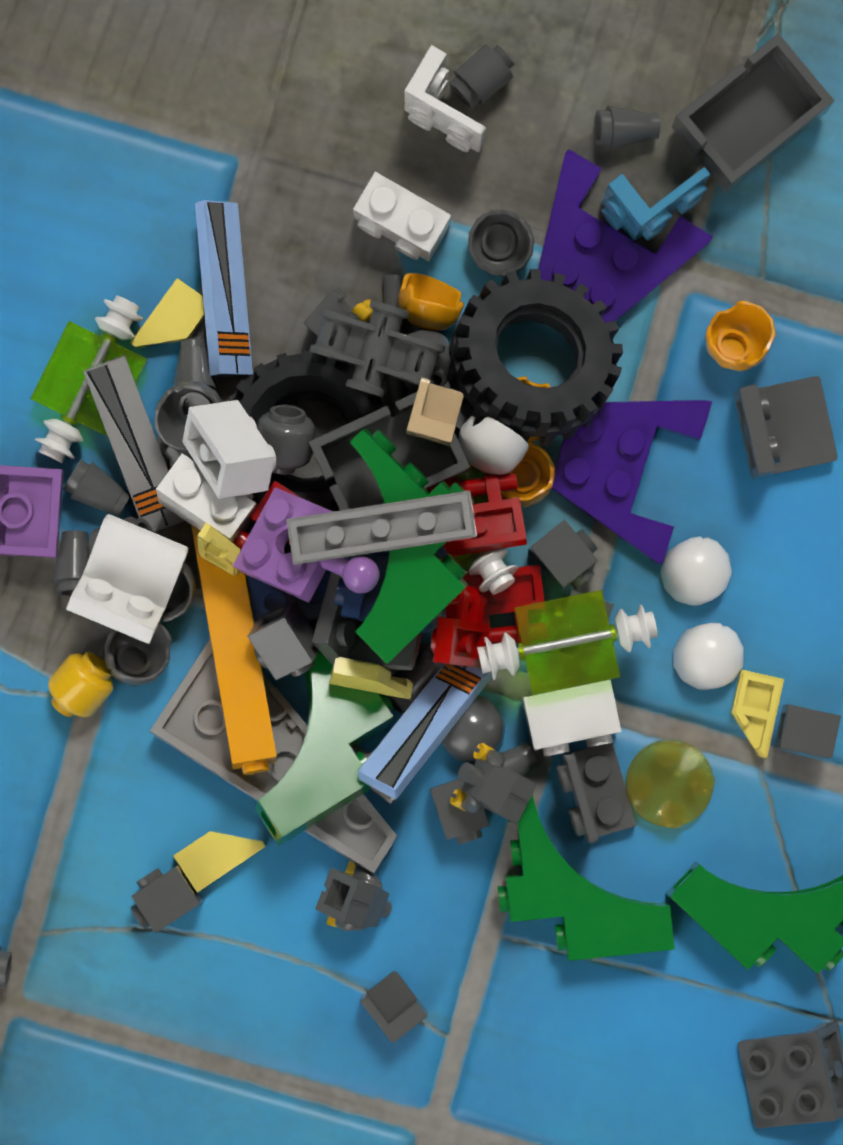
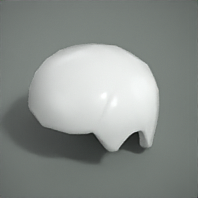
(491, 446)
(696, 571)
(708, 656)

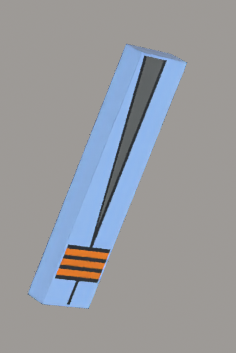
(223, 288)
(422, 728)

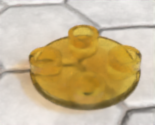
(669, 783)

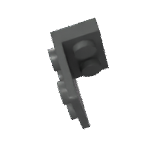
(785, 426)
(337, 636)
(597, 792)
(795, 1076)

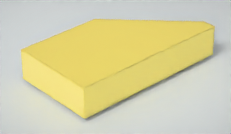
(173, 318)
(217, 549)
(369, 678)
(756, 708)
(215, 856)

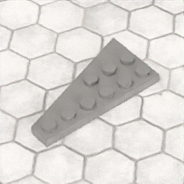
(197, 729)

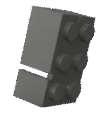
(753, 118)
(354, 479)

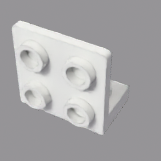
(427, 110)
(128, 578)

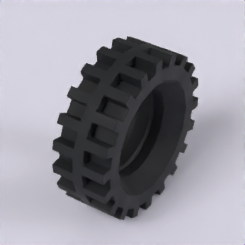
(299, 378)
(524, 407)

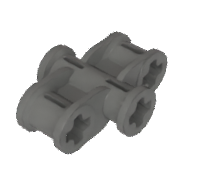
(361, 344)

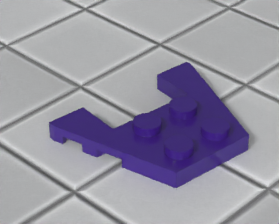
(600, 256)
(606, 461)

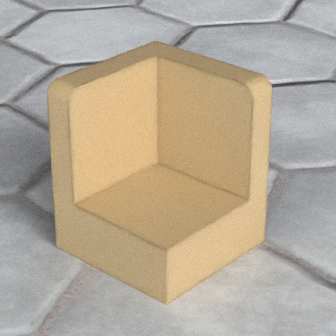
(434, 413)

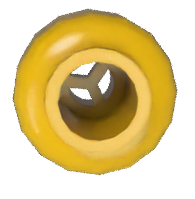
(80, 685)

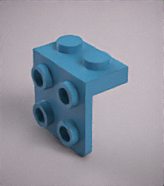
(629, 212)

